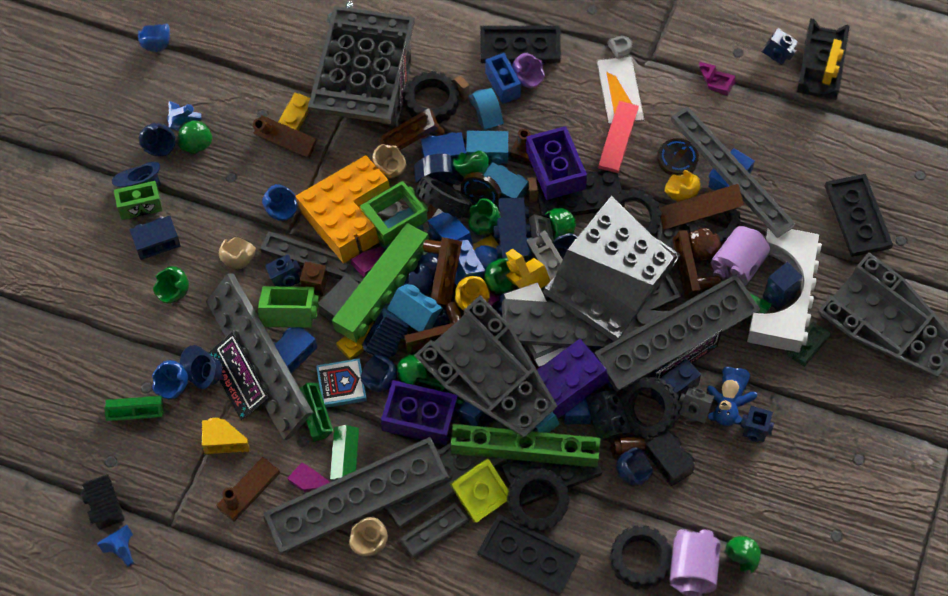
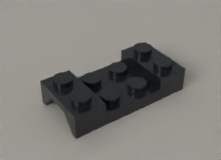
(815, 59)

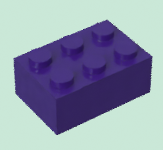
(556, 162)
(572, 376)
(419, 412)

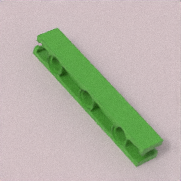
(544, 446)

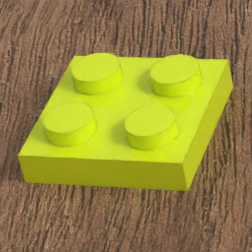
(480, 490)

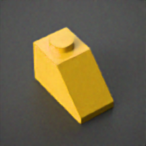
(222, 437)

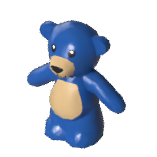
(734, 383)

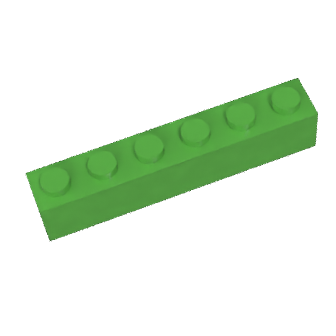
(380, 283)

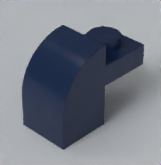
(438, 167)

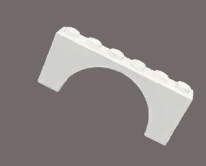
(787, 327)

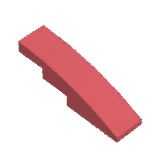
(618, 137)

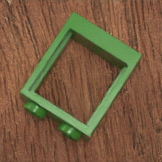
(386, 199)
(287, 306)

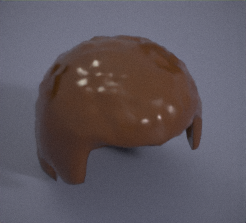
(704, 244)

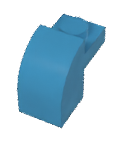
(487, 108)

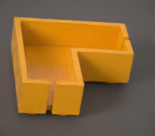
(335, 209)

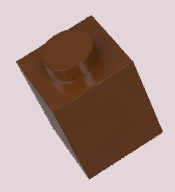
(314, 276)

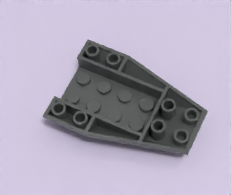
(889, 316)
(489, 369)

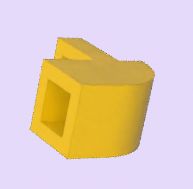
(527, 273)

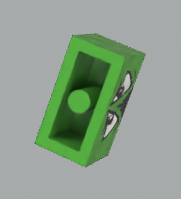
(138, 200)

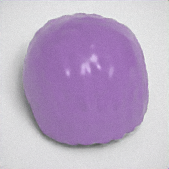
(528, 70)

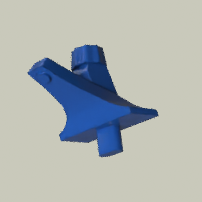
(178, 115)
(118, 544)

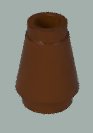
(623, 444)

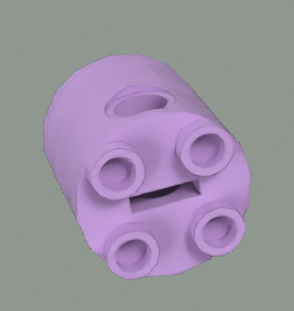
(741, 255)
(695, 562)

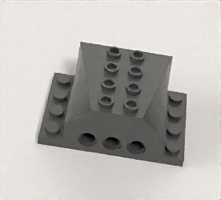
(362, 65)
(611, 270)

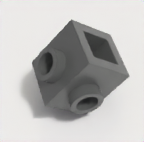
(695, 404)

